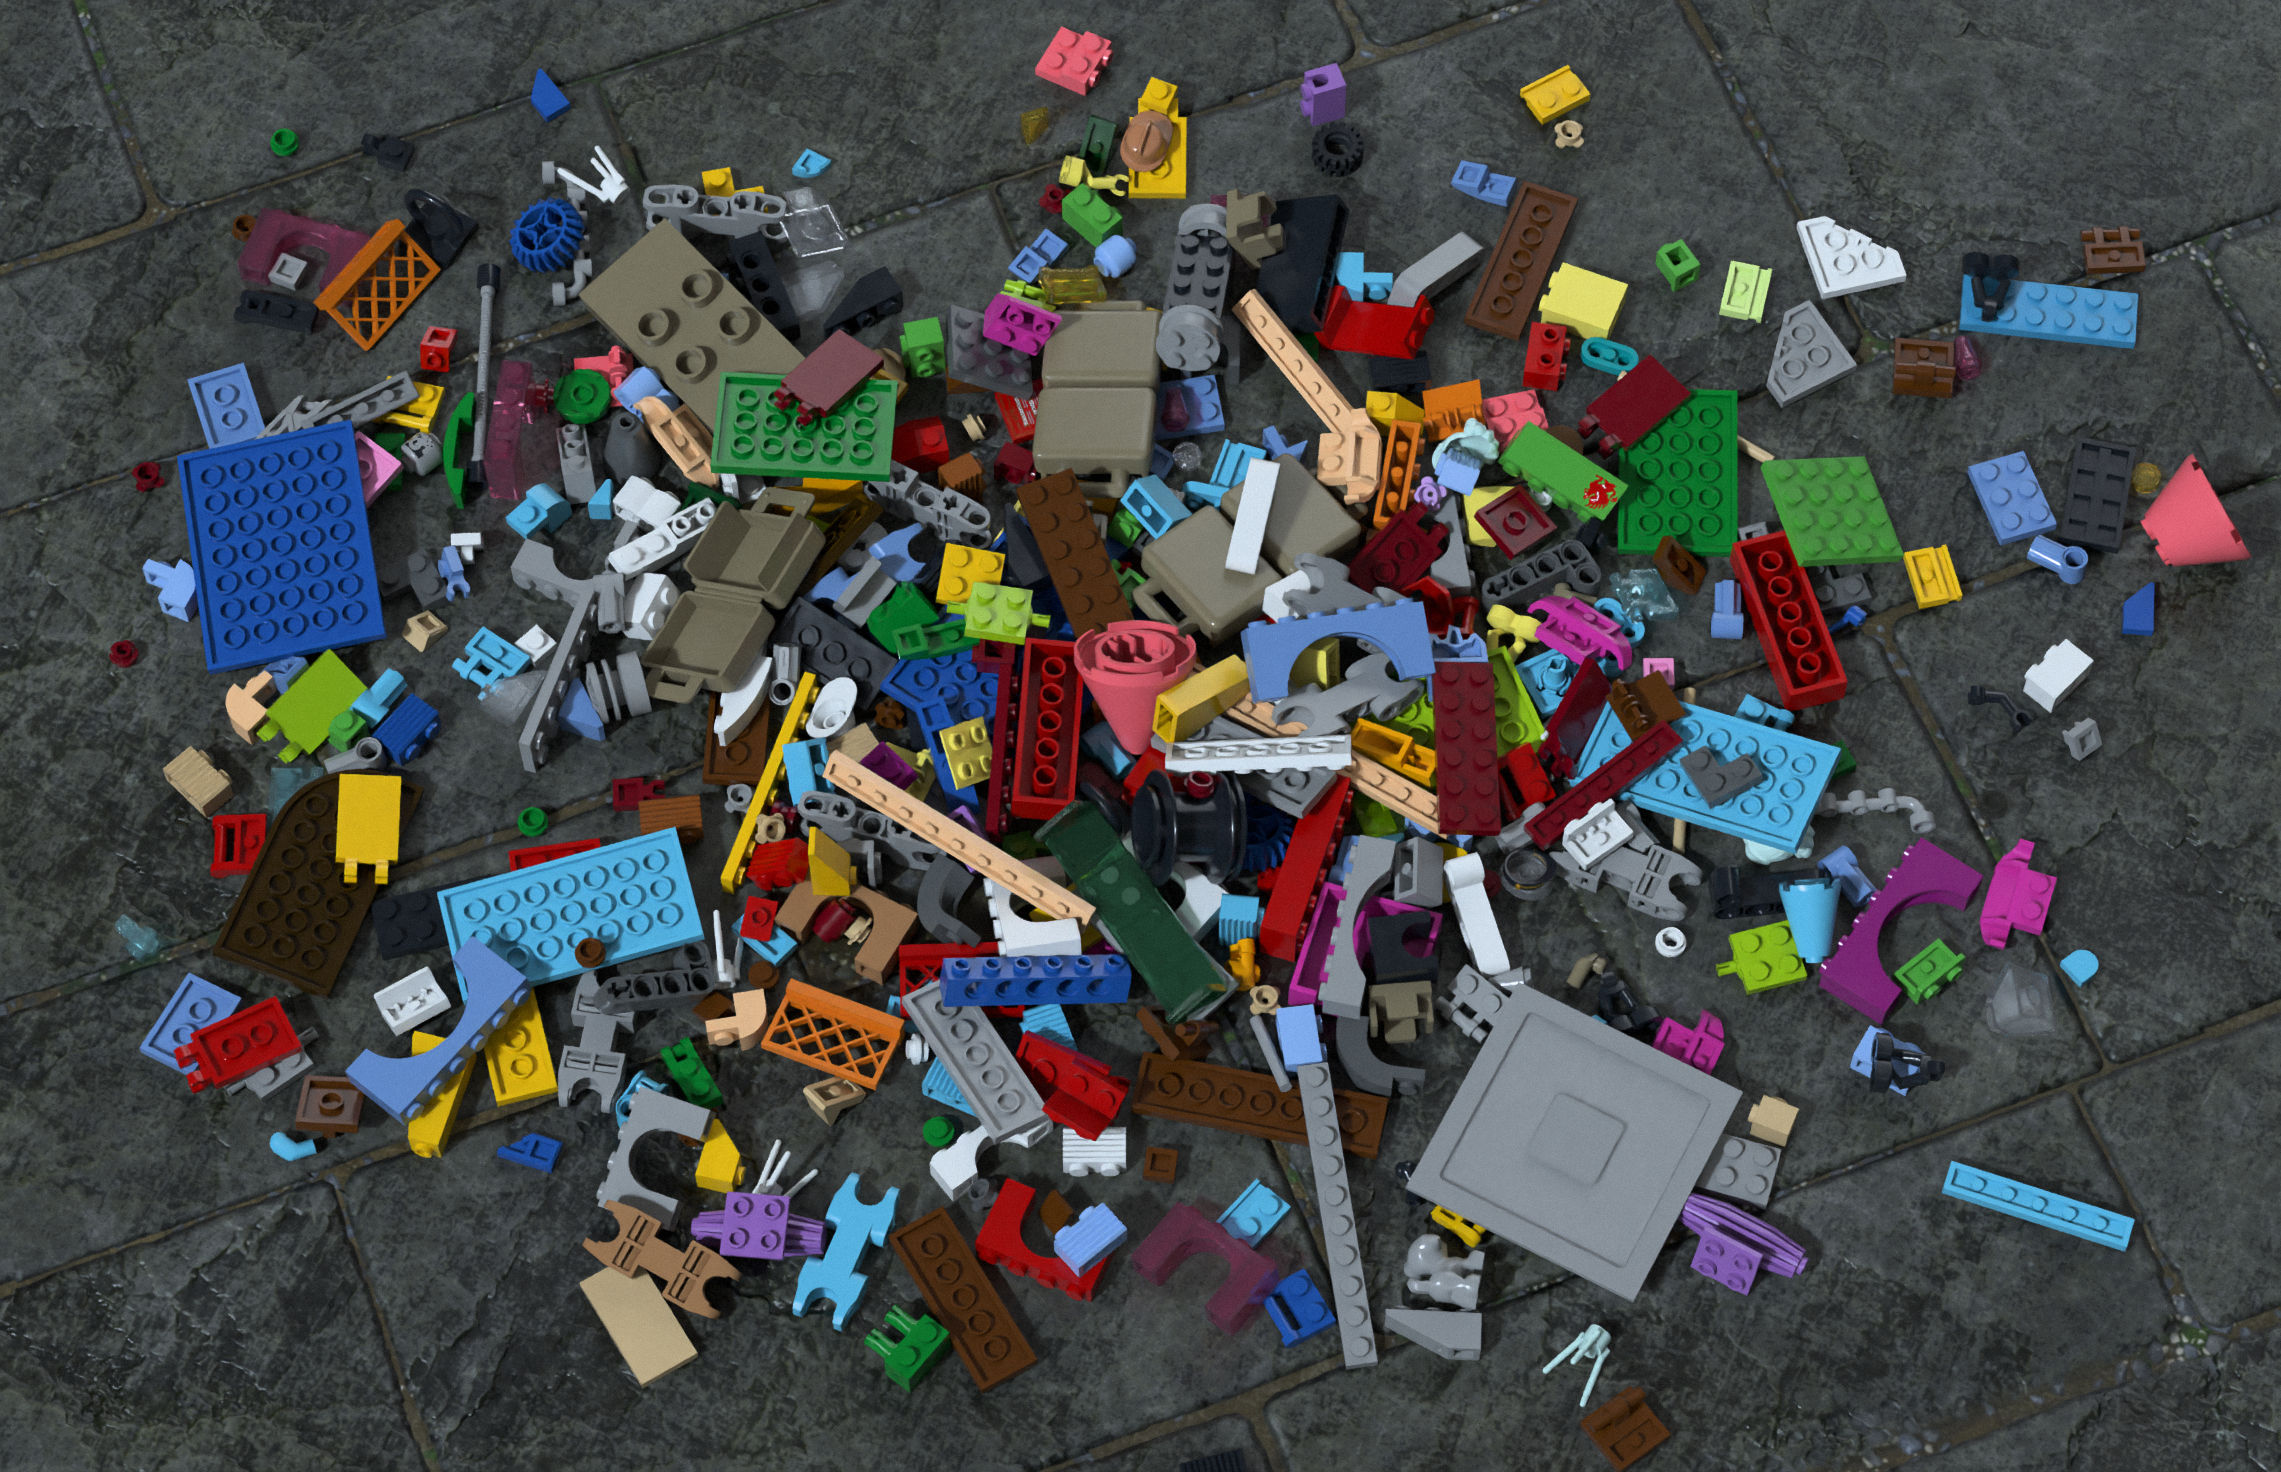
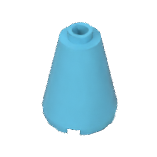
(1811, 915)

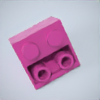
(1019, 324)

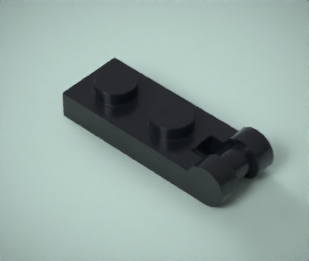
(277, 312)

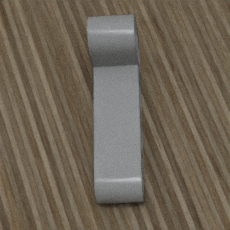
(1436, 270)

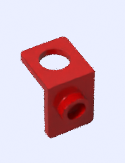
(1431, 593)
(759, 918)

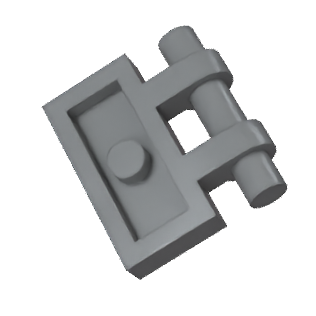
(1479, 995)

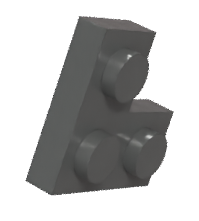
(416, 574)
(1838, 593)
(1719, 783)

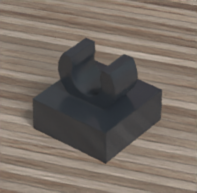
(1590, 538)

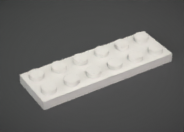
(1265, 753)

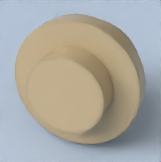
(974, 427)

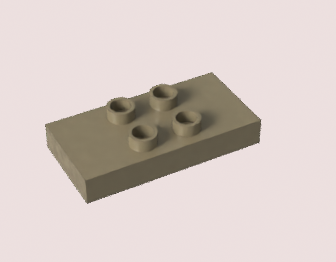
(685, 320)

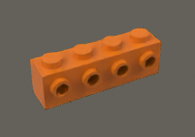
(1399, 471)

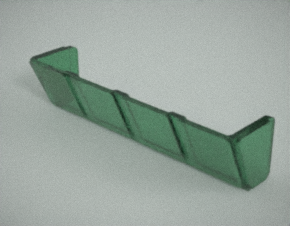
(1132, 910)

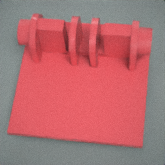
(614, 368)

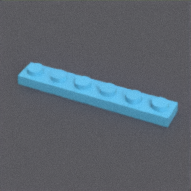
(2038, 1206)

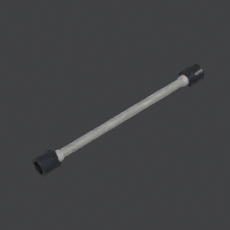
(488, 283)

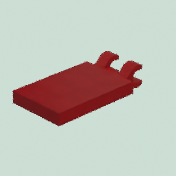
(238, 1046)
(1048, 1062)

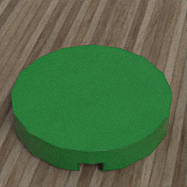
(582, 396)

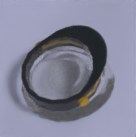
(1528, 874)

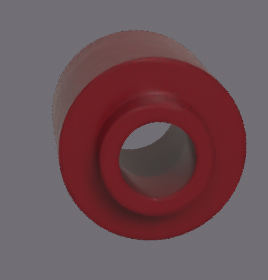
(834, 920)

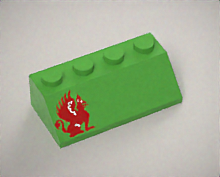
(1561, 473)

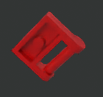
(1439, 622)
(1527, 777)
(248, 841)

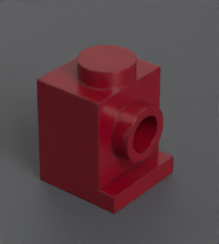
(1015, 465)
(991, 654)

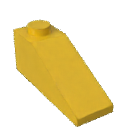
(829, 866)

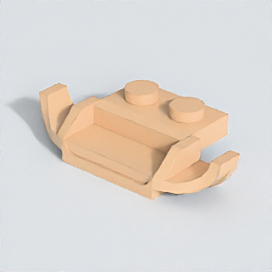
(682, 438)
(1352, 458)

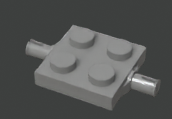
(279, 1075)

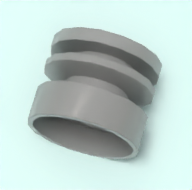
(618, 687)

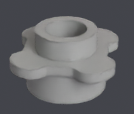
(737, 791)

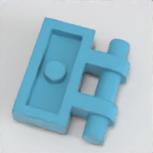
(493, 653)

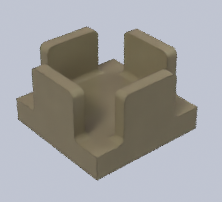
(1245, 227)
(1397, 1008)

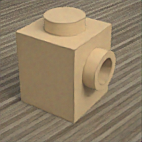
(1773, 1120)

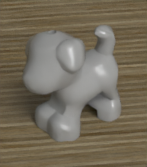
(1451, 1278)

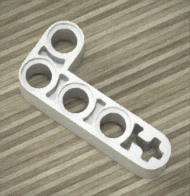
(1253, 515)
(1476, 920)

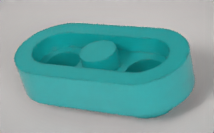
(1609, 354)

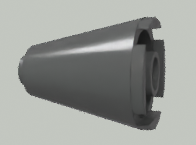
(630, 450)

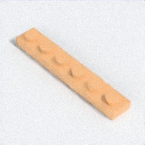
(1294, 361)

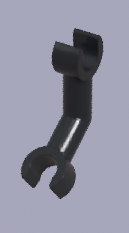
(1980, 695)

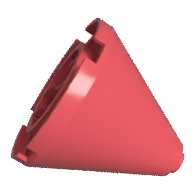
(1128, 672)

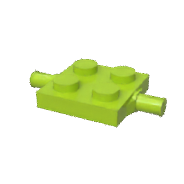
(998, 613)
(1764, 958)

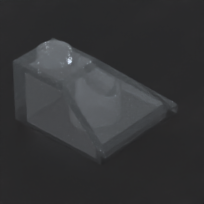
(812, 223)
(812, 288)
(509, 696)
(2020, 1003)

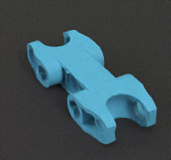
(838, 1273)

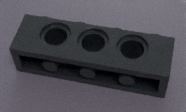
(753, 251)

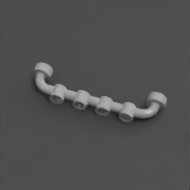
(581, 266)
(1887, 801)

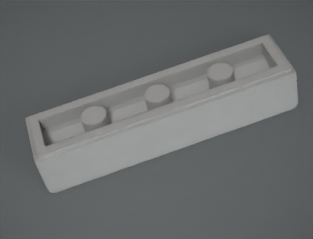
(369, 403)

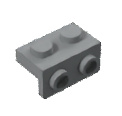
(865, 858)

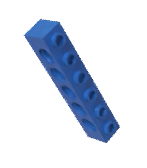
(1035, 980)

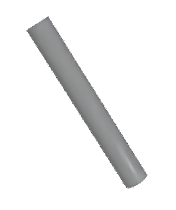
(1270, 1053)

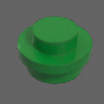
(284, 142)
(532, 822)
(938, 1132)

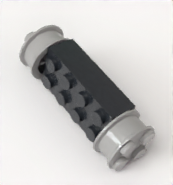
(1197, 290)

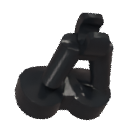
(1998, 268)
(1641, 1020)
(1883, 1071)

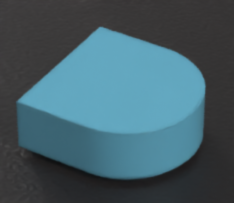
(2080, 966)

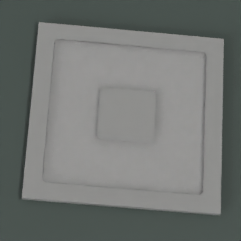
(1575, 1141)

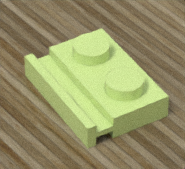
(1745, 291)

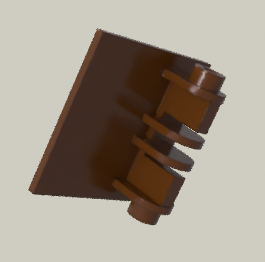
(1644, 704)

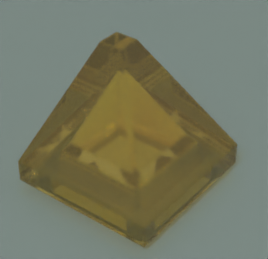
(1033, 123)

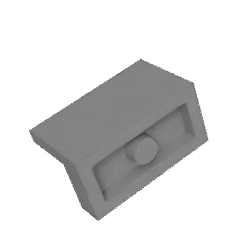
(864, 593)

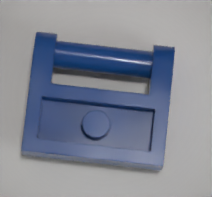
(1304, 1304)

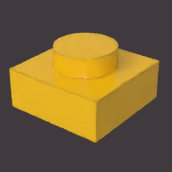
(1159, 95)

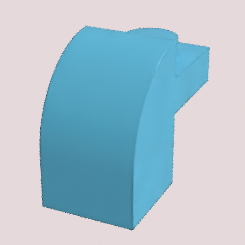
(1360, 283)
(540, 509)

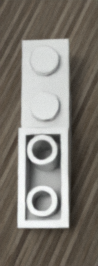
(665, 543)
(745, 700)

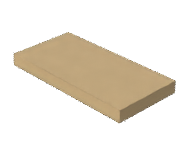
(639, 1323)

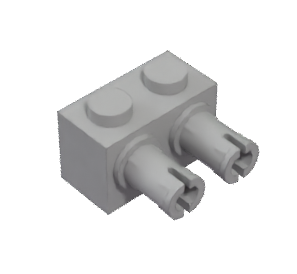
(1417, 874)

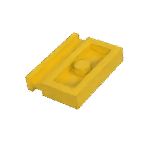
(1555, 94)
(1932, 576)

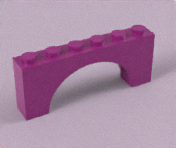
(1922, 878)

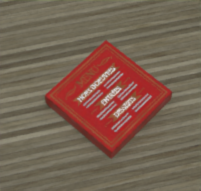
(1020, 414)

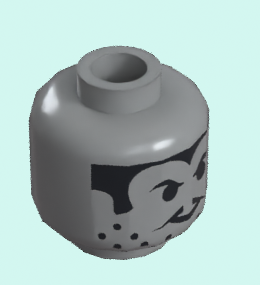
(422, 453)

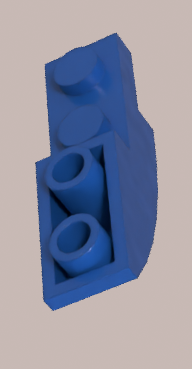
(934, 717)

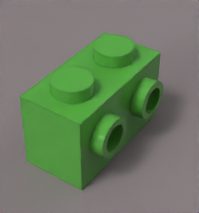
(1091, 215)
(923, 348)

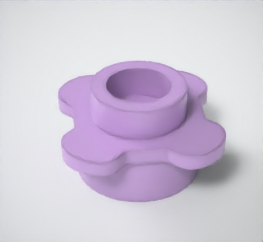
(1422, 493)

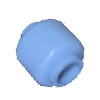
(1115, 256)

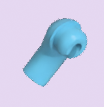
(289, 1149)

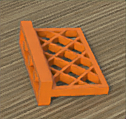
(360, 266)
(848, 1015)

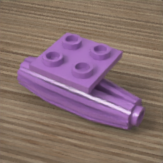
(759, 1228)
(1738, 1244)

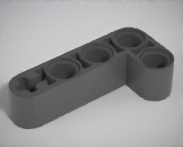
(1503, 590)
(653, 984)

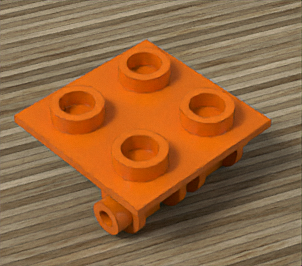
(1450, 408)

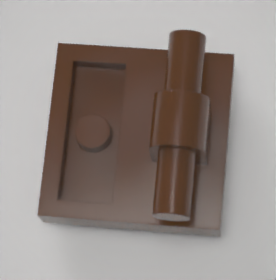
(1923, 368)
(1177, 1040)
(1625, 1429)

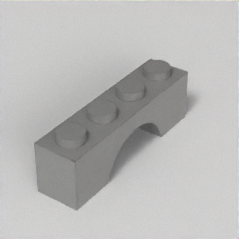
(1452, 567)
(537, 570)

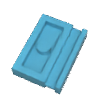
(1234, 463)
(1254, 1214)

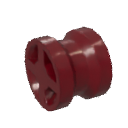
(790, 814)

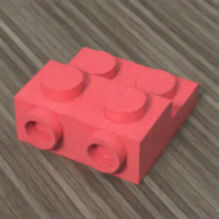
(1075, 60)
(1510, 412)

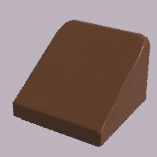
(714, 1007)
(1056, 1212)

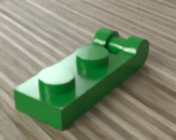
(691, 1075)

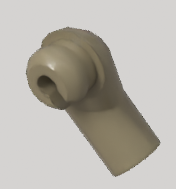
(1564, 590)
(1584, 966)

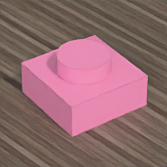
(1664, 665)

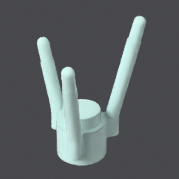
(1590, 1344)

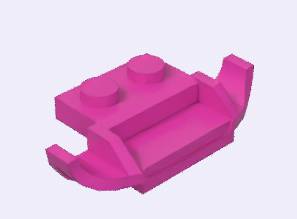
(1580, 631)
(2015, 897)
(1696, 1047)

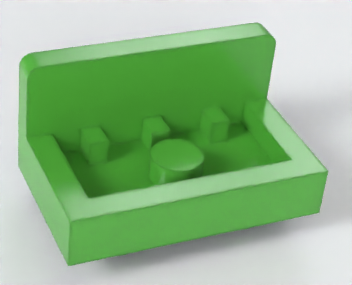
(1929, 971)

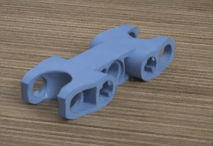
(895, 560)

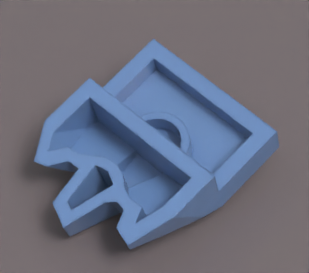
(1456, 649)

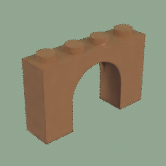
(893, 924)

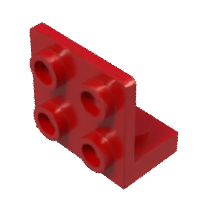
(1085, 1101)

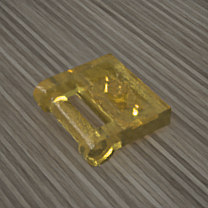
(1072, 285)

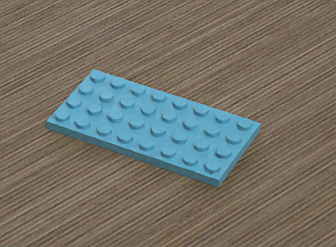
(1769, 813)
(623, 894)

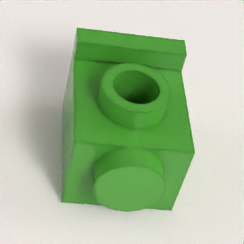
(1678, 264)
(1125, 527)
(345, 728)

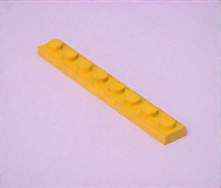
(767, 791)

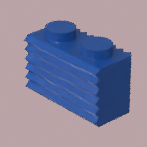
(408, 729)

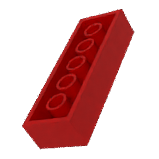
(1788, 622)
(1047, 730)
(1304, 872)

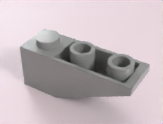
(576, 463)
(1446, 1333)

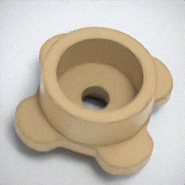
(1569, 128)
(777, 831)
(858, 930)
(1262, 992)

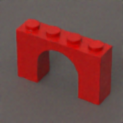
(1002, 1243)

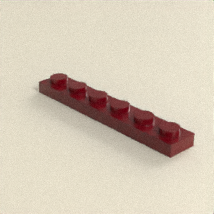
(1001, 764)
(1604, 783)

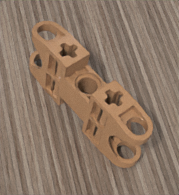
(662, 1259)

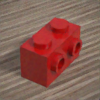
(1544, 356)

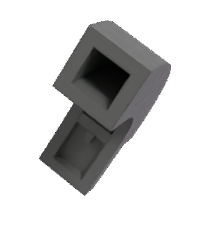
(939, 901)
(1365, 1069)

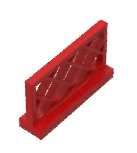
(931, 956)

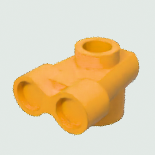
(1241, 964)

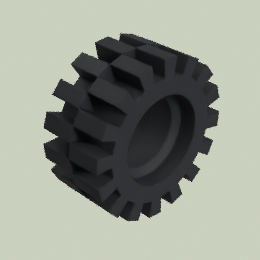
(1337, 135)

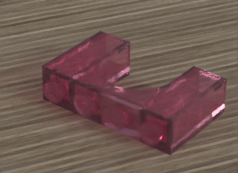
(280, 232)
(512, 407)
(1187, 1233)

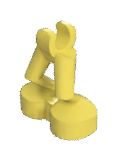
(1075, 170)
(1507, 622)

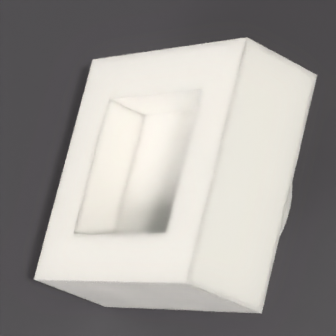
(536, 645)

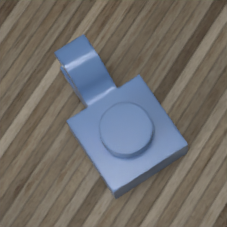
(452, 570)

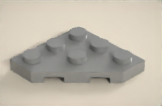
(1806, 356)

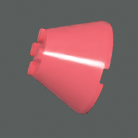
(2192, 521)

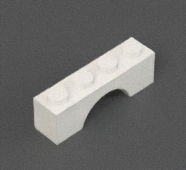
(956, 1167)

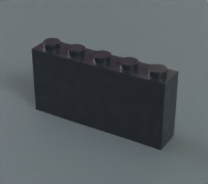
(1302, 274)

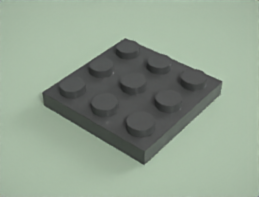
(983, 360)

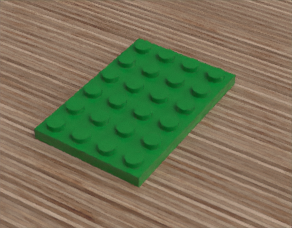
(766, 441)
(1683, 480)

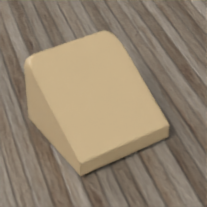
(423, 630)

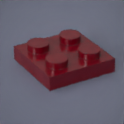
(1515, 522)

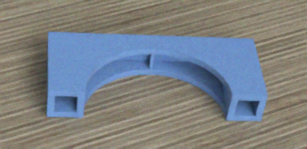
(1395, 630)
(409, 1083)

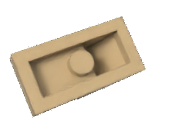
(831, 1096)

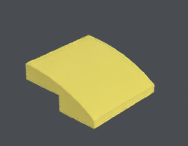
(1470, 504)

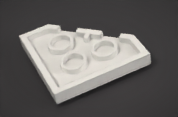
(1847, 259)

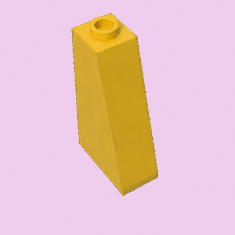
(1200, 699)
(432, 1128)

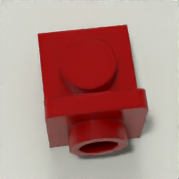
(437, 347)

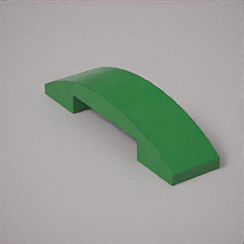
(461, 421)
(933, 641)

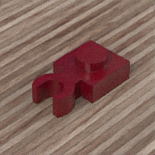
(631, 790)

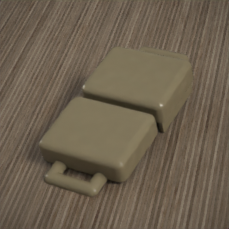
(1099, 395)
(1193, 555)
(739, 570)

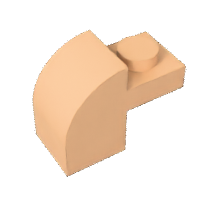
(246, 706)
(748, 1024)

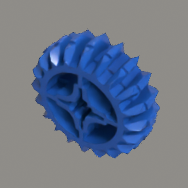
(551, 241)
(1267, 836)

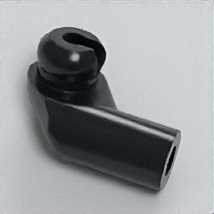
(1405, 1171)

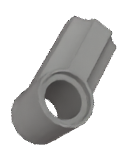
(609, 595)
(785, 670)
(356, 757)
(1513, 835)
(1642, 837)

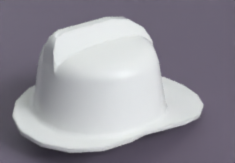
(833, 710)

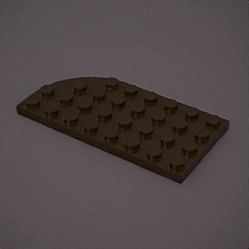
(294, 908)

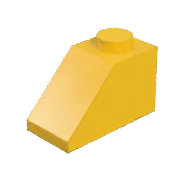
(1386, 406)
(720, 1162)

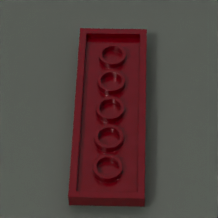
(1465, 749)

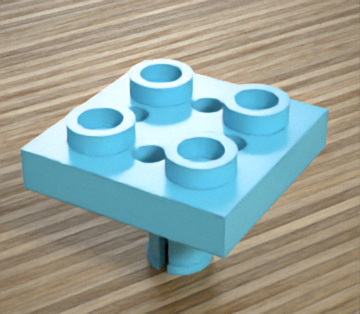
(1550, 672)

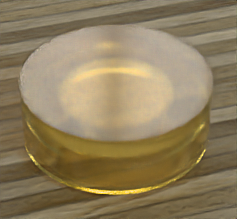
(2145, 477)

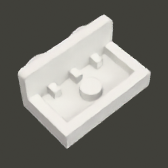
(1596, 834)
(411, 1001)

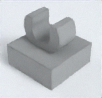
(2083, 738)

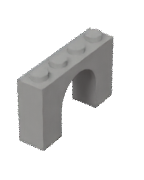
(650, 1114)

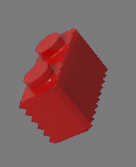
(779, 864)

